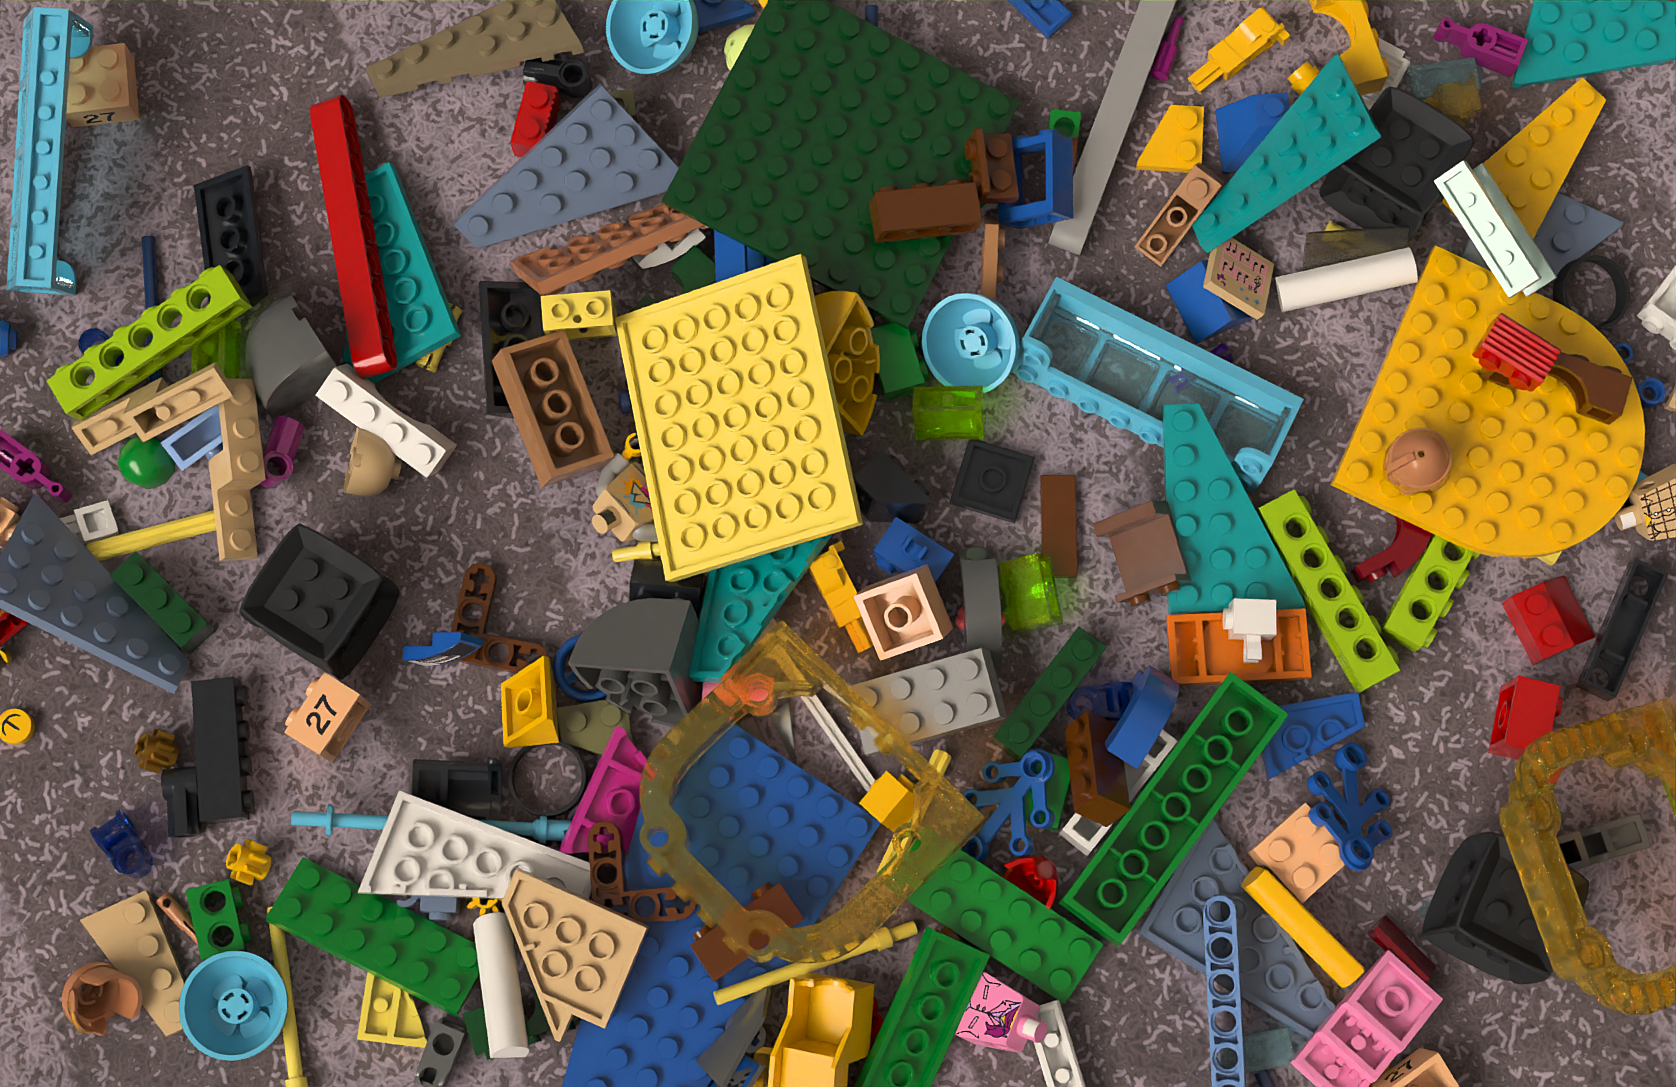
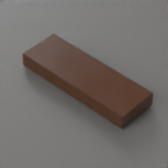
(1059, 523)

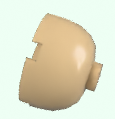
(370, 465)

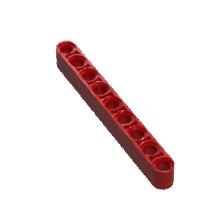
(353, 237)

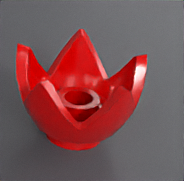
(1034, 876)

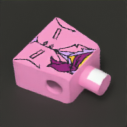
(1000, 1017)

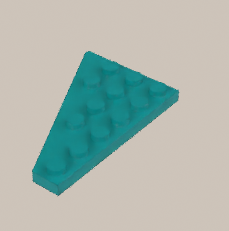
(1594, 37)
(1309, 141)
(413, 290)
(1216, 522)
(742, 603)

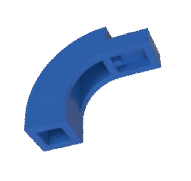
(1144, 716)

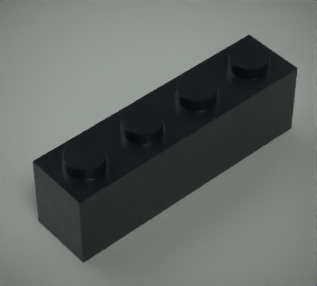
(221, 750)

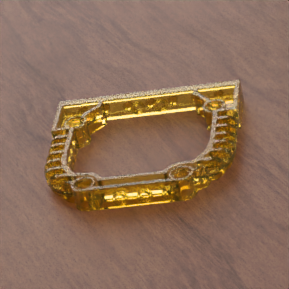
(790, 668)
(1530, 824)

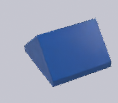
(1200, 309)

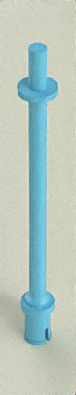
(539, 829)

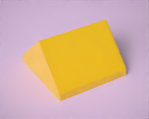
(530, 706)

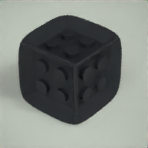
(1395, 175)
(320, 601)
(1485, 913)

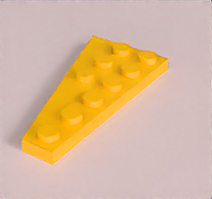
(1541, 154)

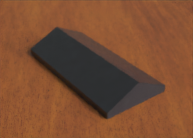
(232, 230)
(508, 317)

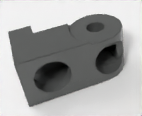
(441, 1053)

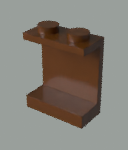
(1145, 551)

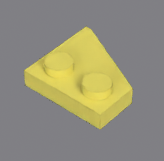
(389, 1015)

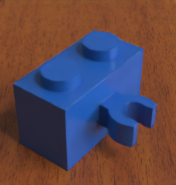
(907, 548)

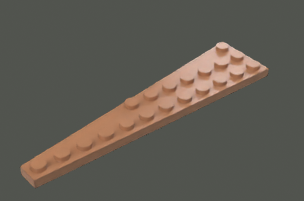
(553, 269)

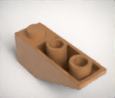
(1180, 213)

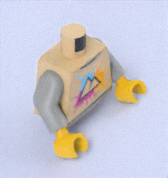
(624, 499)

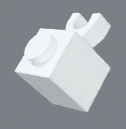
(1252, 622)

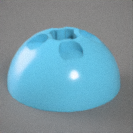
(651, 33)
(956, 346)
(214, 1002)

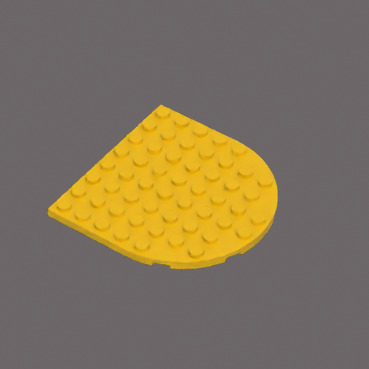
(1523, 462)

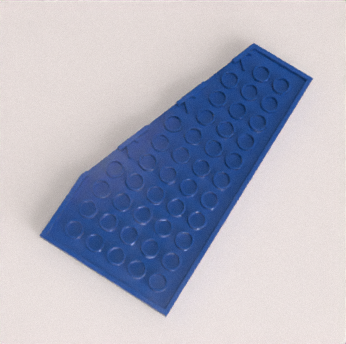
(748, 825)

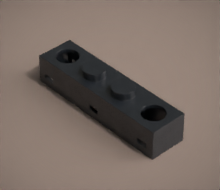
(1622, 630)

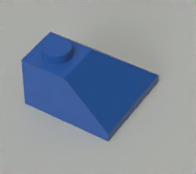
(1245, 125)

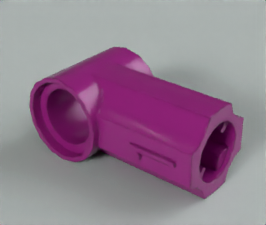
(281, 449)

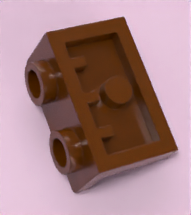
(992, 167)

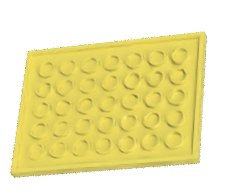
(737, 420)

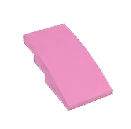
(1368, 1027)

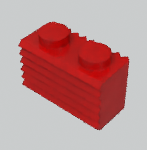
(535, 116)
(1516, 353)

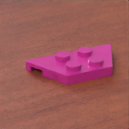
(610, 796)

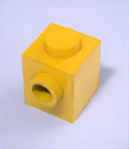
(890, 800)

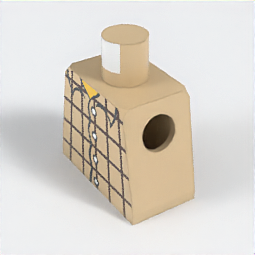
(1652, 506)

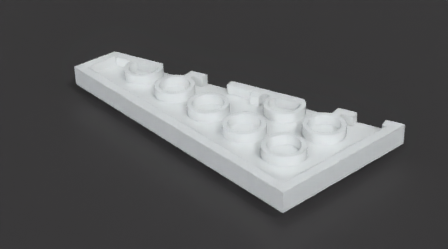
(452, 855)

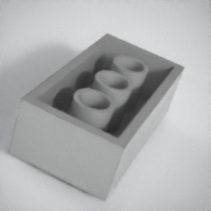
(935, 698)

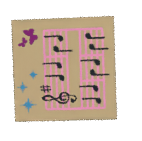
(1239, 277)

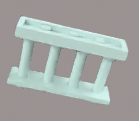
(1495, 229)

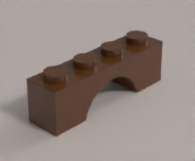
(1597, 390)

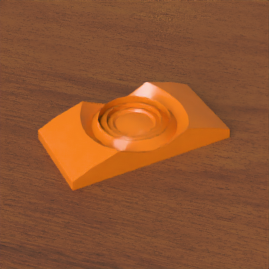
(1205, 656)

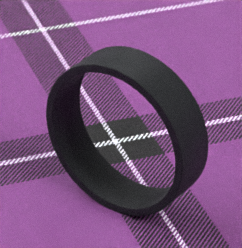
(1617, 275)
(567, 808)

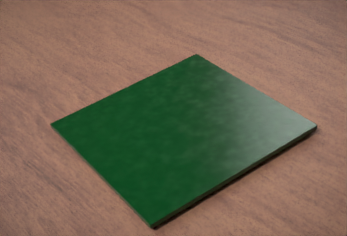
(815, 127)

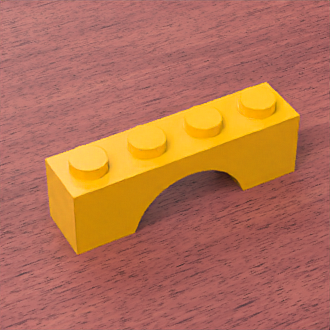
(1363, 55)

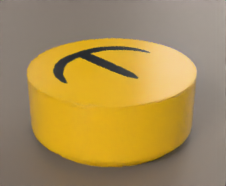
(16, 726)

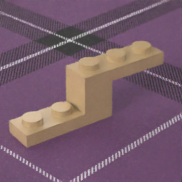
(153, 409)
(236, 472)

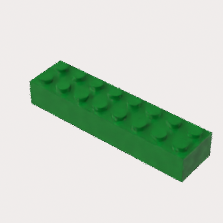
(1173, 809)

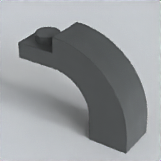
(981, 601)
(1604, 841)

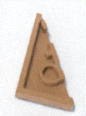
(991, 270)

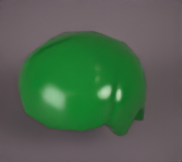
(145, 462)

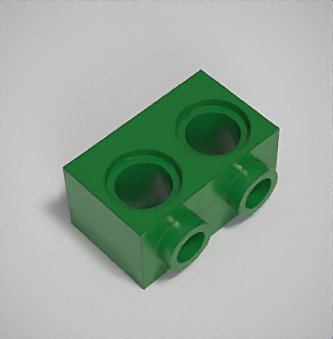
(209, 923)

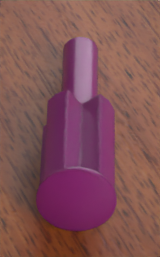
(1167, 52)

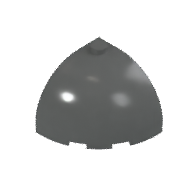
(285, 358)
(642, 658)

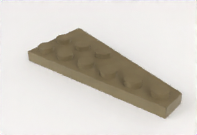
(479, 46)

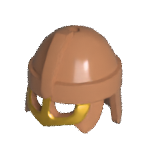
(1413, 473)
(105, 992)

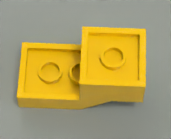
(822, 1031)

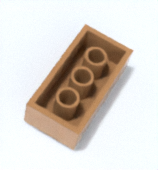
(552, 408)

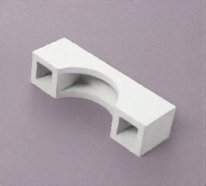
(361, 404)
(1086, 833)

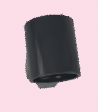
(557, 74)
(181, 793)

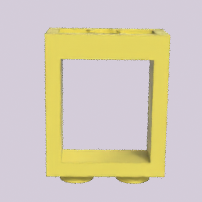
(580, 310)

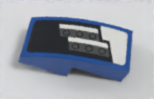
(445, 649)

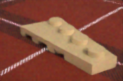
(138, 945)

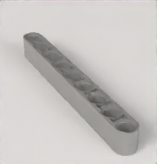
(1112, 121)

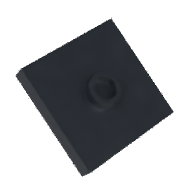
(992, 480)

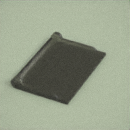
(1339, 246)

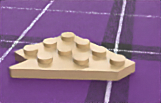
(572, 950)

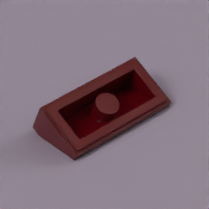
(1391, 938)

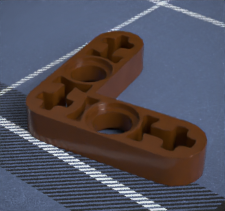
(482, 656)
(618, 889)

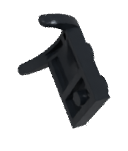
(460, 786)

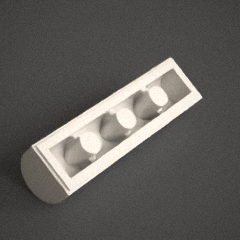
(1346, 279)
(500, 986)
(1057, 1050)

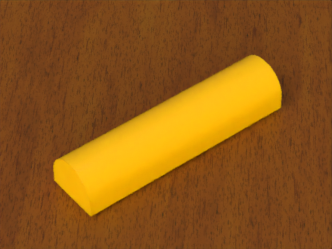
(1302, 927)

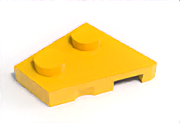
(1176, 141)

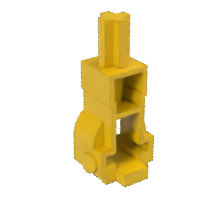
(1239, 48)
(839, 595)

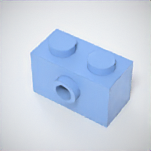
(196, 439)

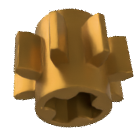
(156, 751)

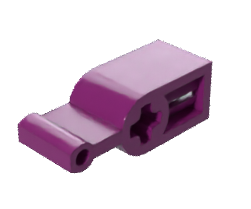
(1498, 48)
(22, 460)

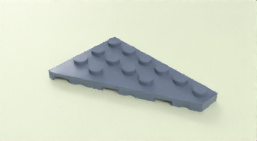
(1270, 962)

